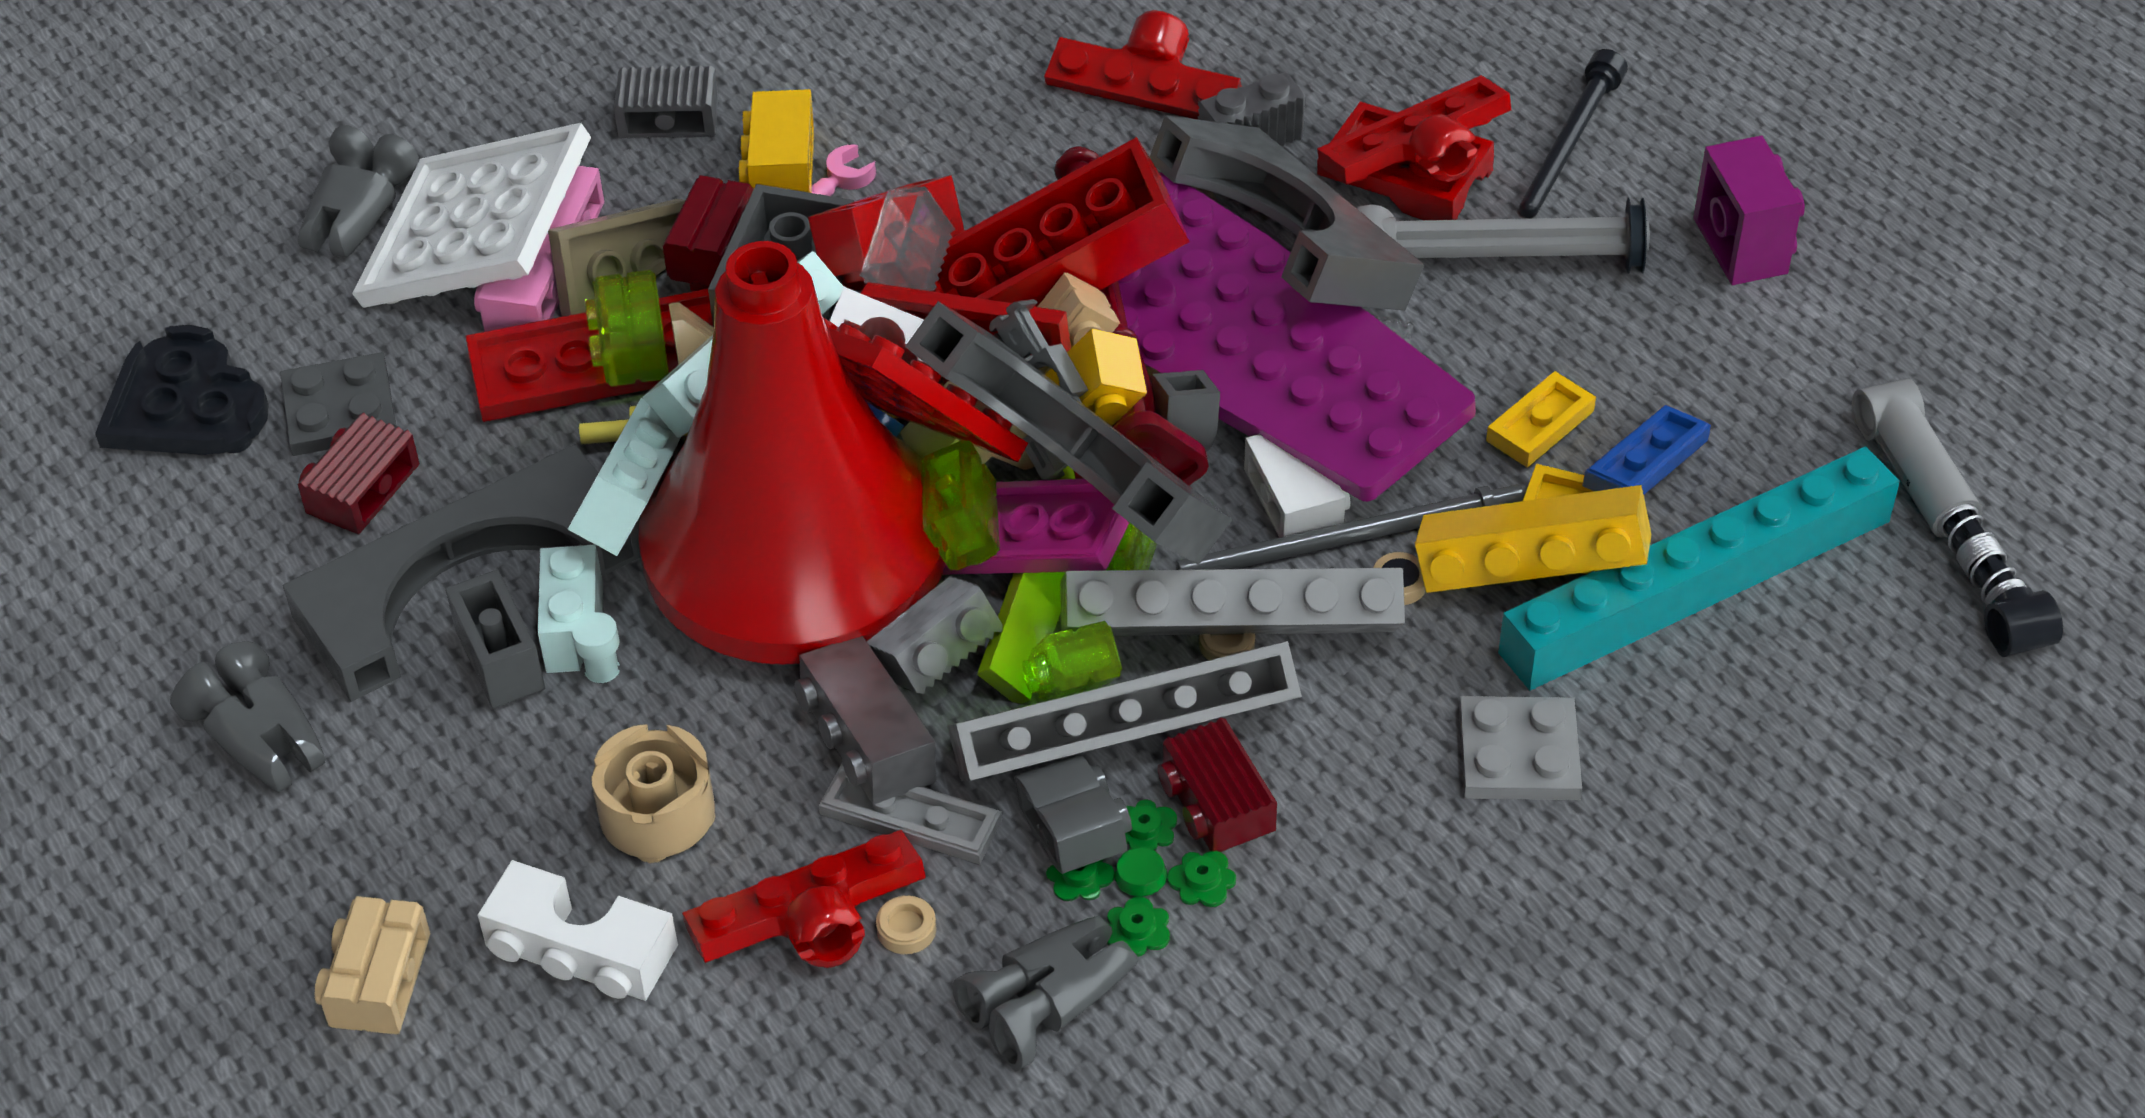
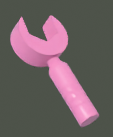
(842, 175)

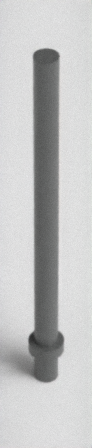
(1347, 532)

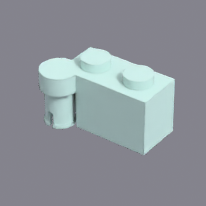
(572, 614)

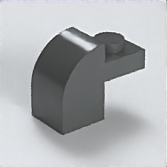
(1189, 403)

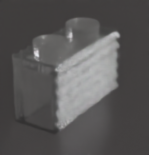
(908, 241)

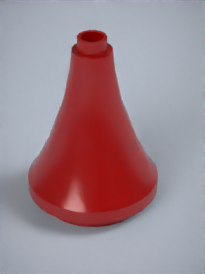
(790, 499)

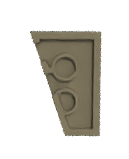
(608, 247)

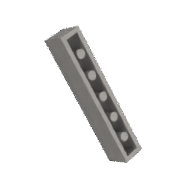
(1235, 601)
(1124, 711)

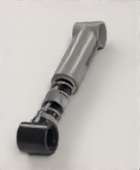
(1895, 418)

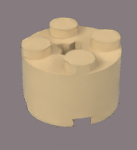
(653, 791)

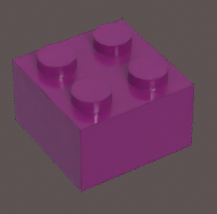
(1748, 210)

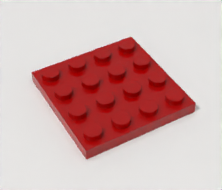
(915, 394)

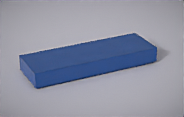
(1649, 452)

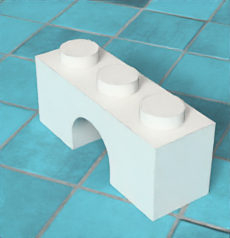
(617, 953)

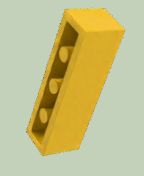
(1534, 539)

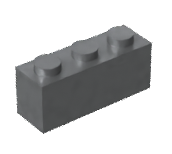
(866, 719)

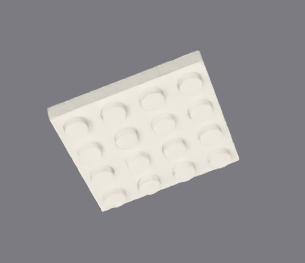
(473, 216)

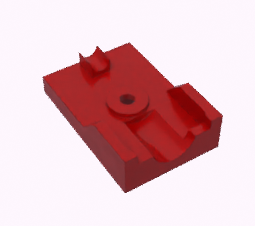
(1410, 187)

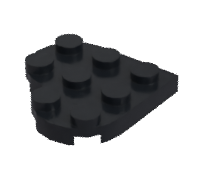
(182, 398)

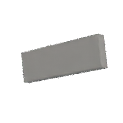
(921, 813)

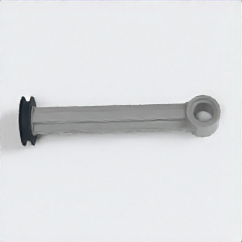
(1521, 237)

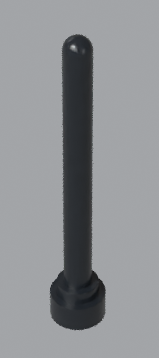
(1602, 75)

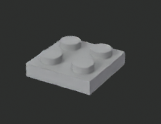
(1520, 748)

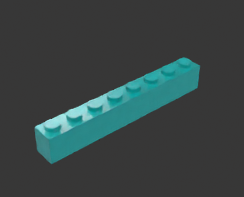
(1697, 568)

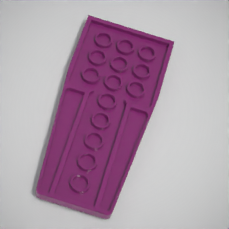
(1296, 371)

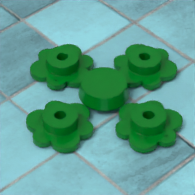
(1143, 873)

